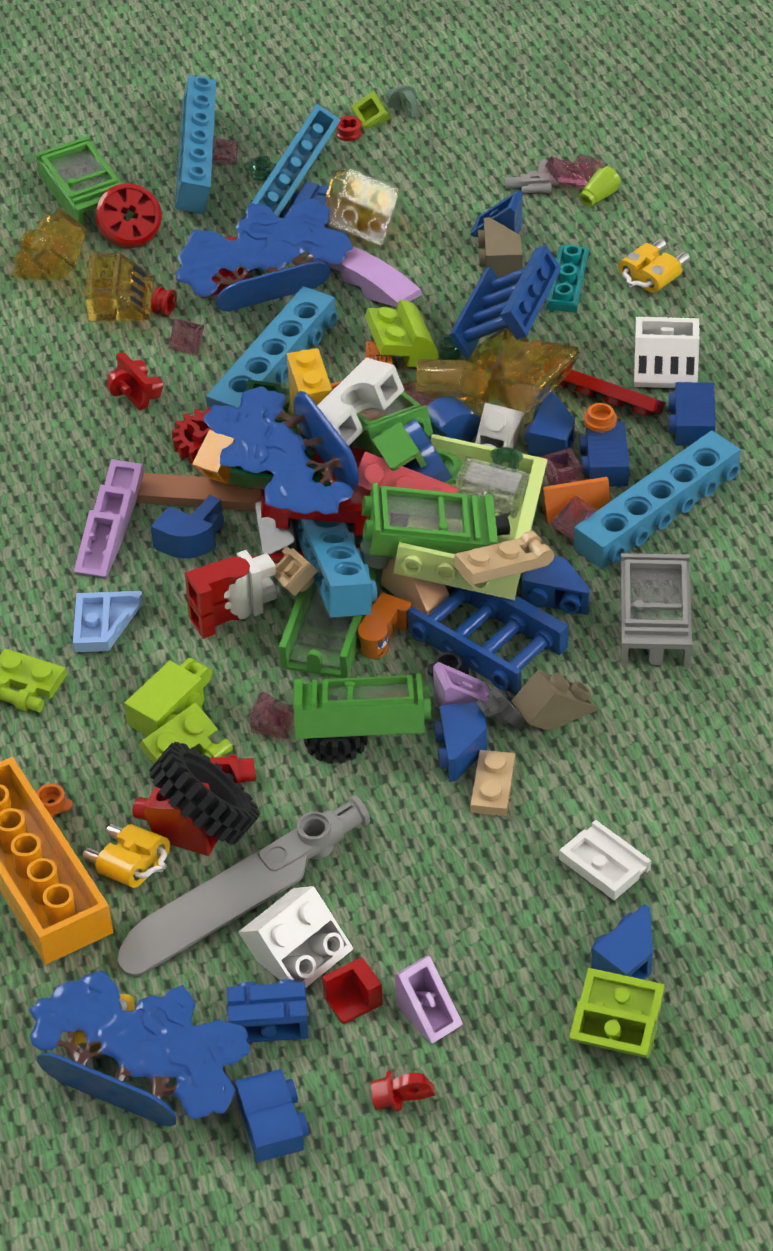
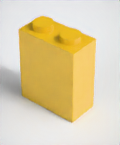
(307, 374)

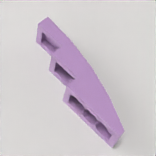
(376, 278)
(109, 519)

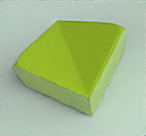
(370, 110)

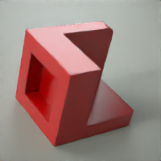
(352, 990)

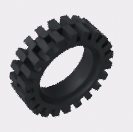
(222, 811)

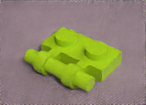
(30, 676)
(190, 728)

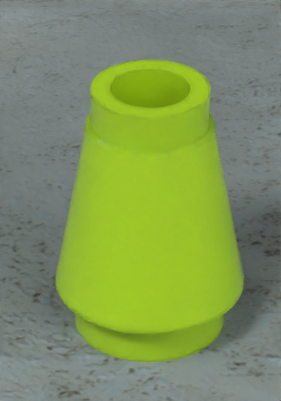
(601, 185)

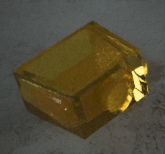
(453, 378)

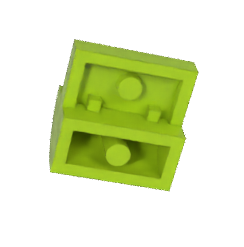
(401, 333)
(617, 1013)

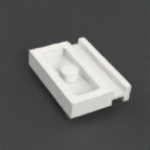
(604, 860)

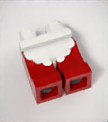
(229, 590)

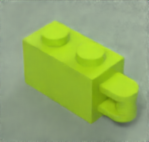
(167, 695)

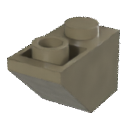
(501, 248)
(553, 701)

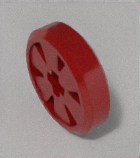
(136, 231)

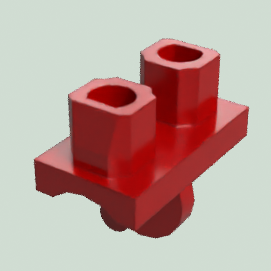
(132, 381)

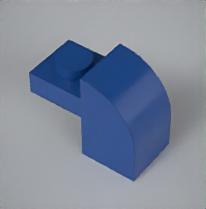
(453, 418)
(187, 534)

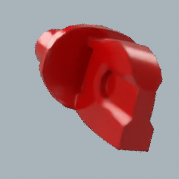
(241, 769)
(392, 1090)

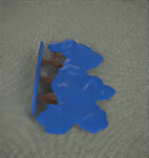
(265, 244)
(274, 447)
(148, 1042)

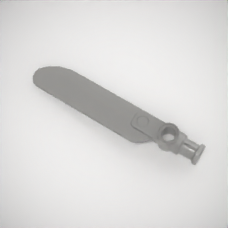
(236, 889)

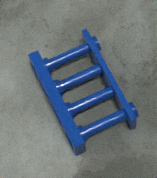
(505, 301)
(518, 618)

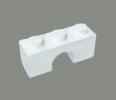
(367, 386)

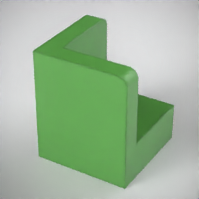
(398, 447)

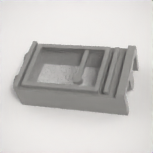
(655, 605)

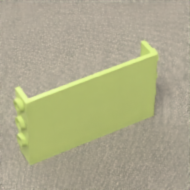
(438, 565)

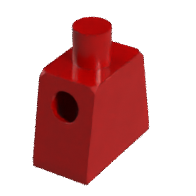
(171, 824)

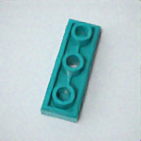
(569, 282)

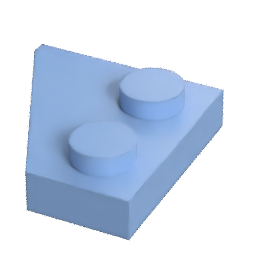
(102, 618)

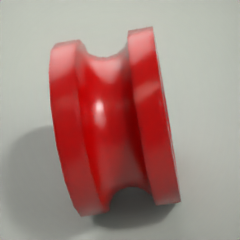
(349, 128)
(163, 301)

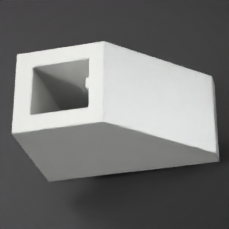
(499, 426)

